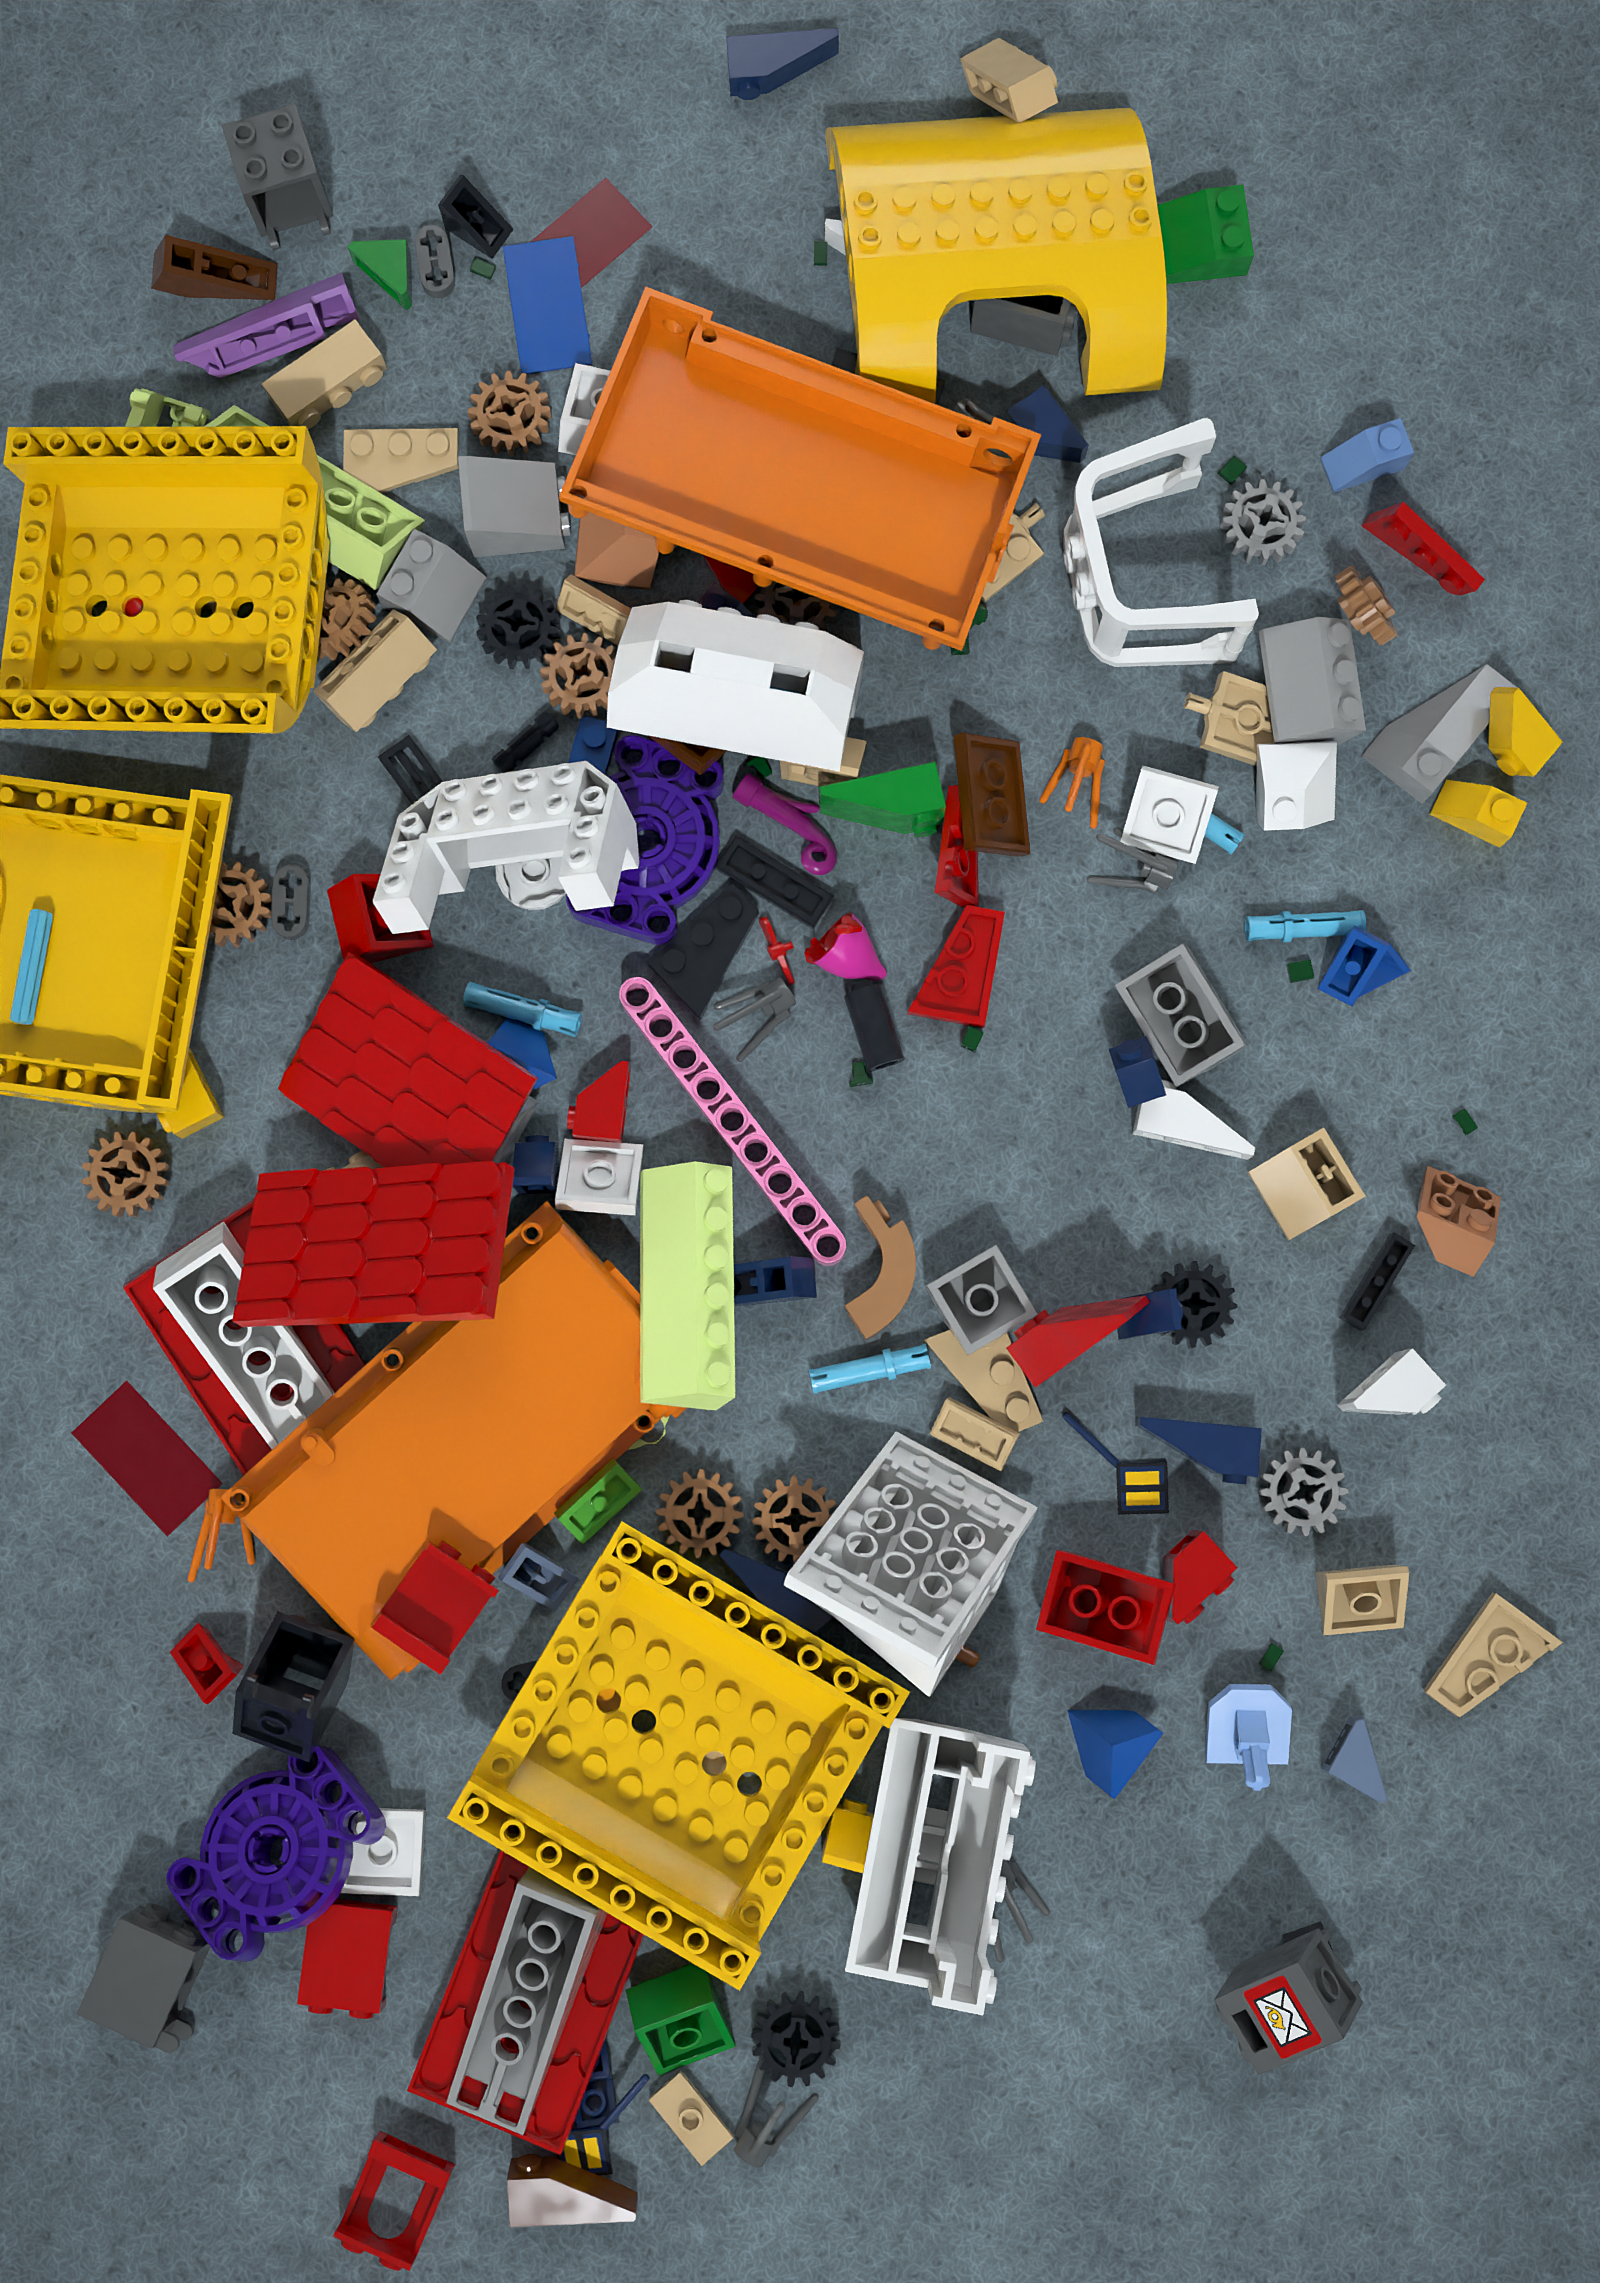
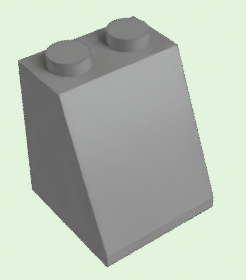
(511, 506)

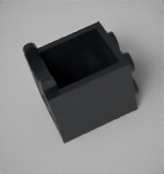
(283, 1711)

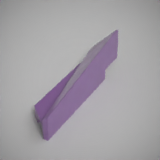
(270, 329)

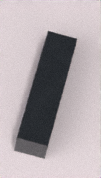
(1377, 1281)

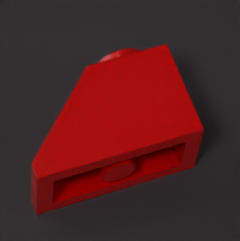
(602, 1107)

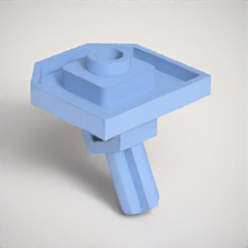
(1249, 1728)

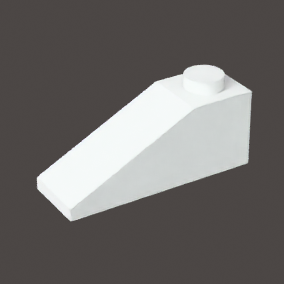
(1186, 1122)

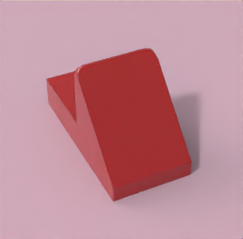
(205, 1663)

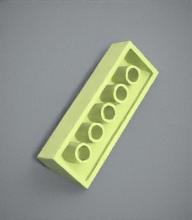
(362, 523)
(687, 1286)

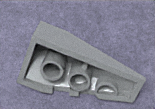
(1434, 736)

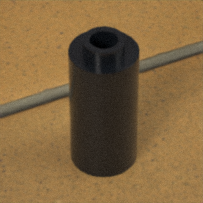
(873, 1026)

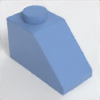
(1368, 456)

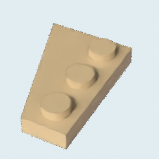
(399, 456)
(990, 1379)
(1487, 1655)

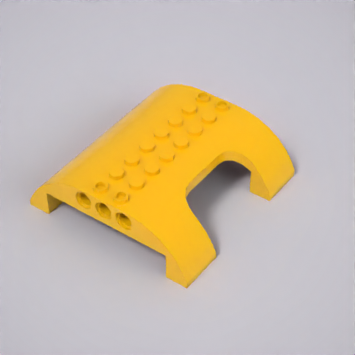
(1002, 213)
(125, 943)

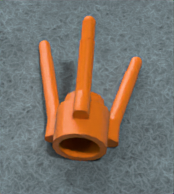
(1082, 761)
(217, 1513)

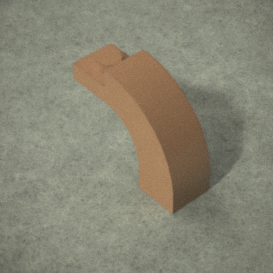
(890, 1292)

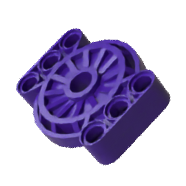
(671, 811)
(238, 1844)

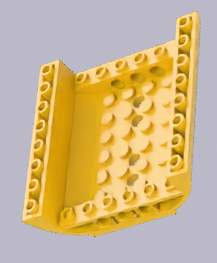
(179, 526)
(633, 1811)

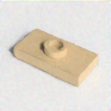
(593, 609)
(974, 1434)
(691, 2118)

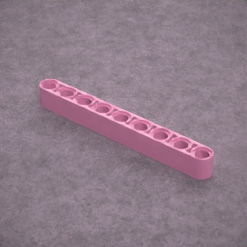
(724, 1103)

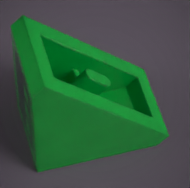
(387, 265)

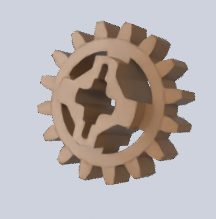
(525, 405)
(1366, 605)
(344, 618)
(574, 660)
(242, 898)
(122, 1190)
(681, 1512)
(768, 1520)

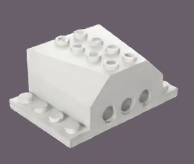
(913, 1557)

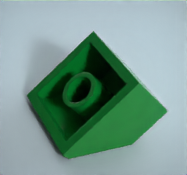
(679, 2018)

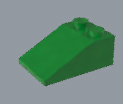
(1206, 235)
(893, 801)

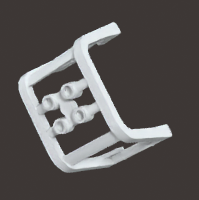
(1090, 573)

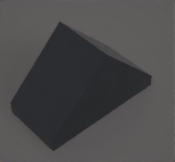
(473, 218)

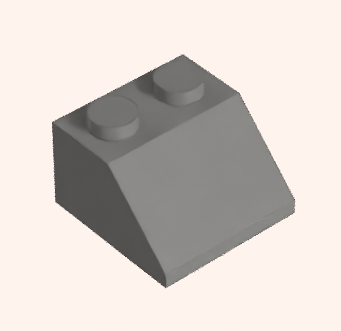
(431, 585)
(980, 1300)

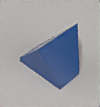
(1361, 966)
(526, 1048)
(1112, 1745)

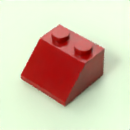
(363, 928)

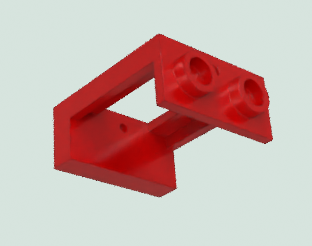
(354, 2227)

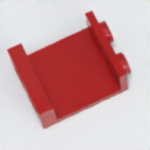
(435, 1605)
(347, 1959)

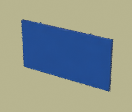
(547, 305)

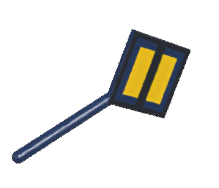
(1140, 1486)
(589, 2146)

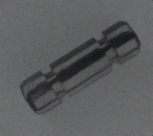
(525, 742)

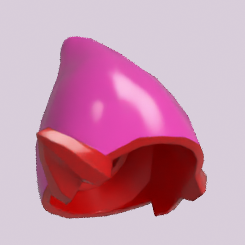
(846, 951)

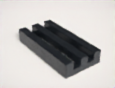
(396, 750)

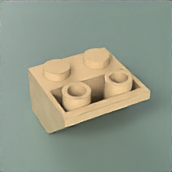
(1306, 1184)

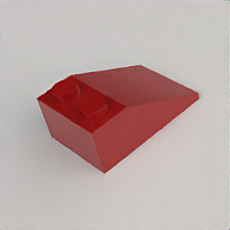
(1056, 1339)
(1105, 1606)

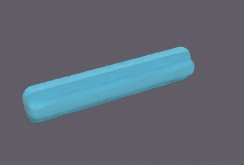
(31, 966)

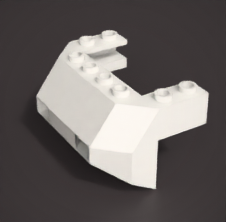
(728, 689)
(950, 1849)

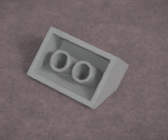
(1312, 681)
(1181, 1015)

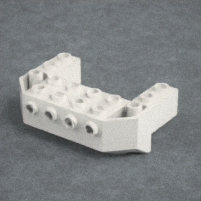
(508, 820)

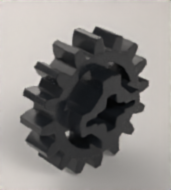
(502, 623)
(1194, 1286)
(777, 2038)

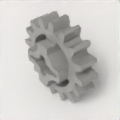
(1278, 526)
(1310, 1509)

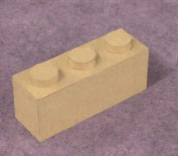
(1010, 80)
(325, 376)
(375, 671)

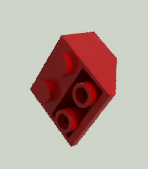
(1197, 1570)

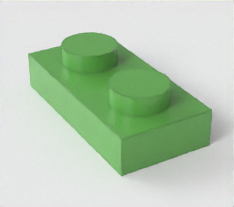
(597, 1501)

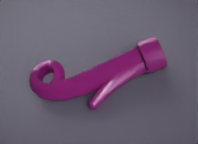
(790, 814)

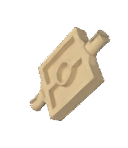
(1019, 553)
(1234, 717)

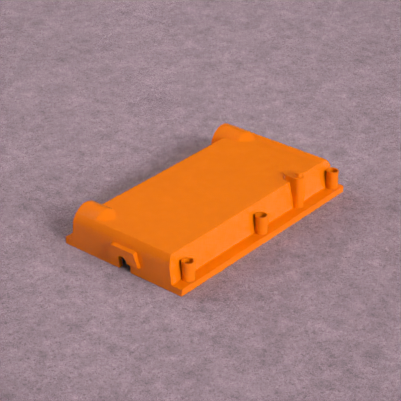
(799, 472)
(460, 1438)

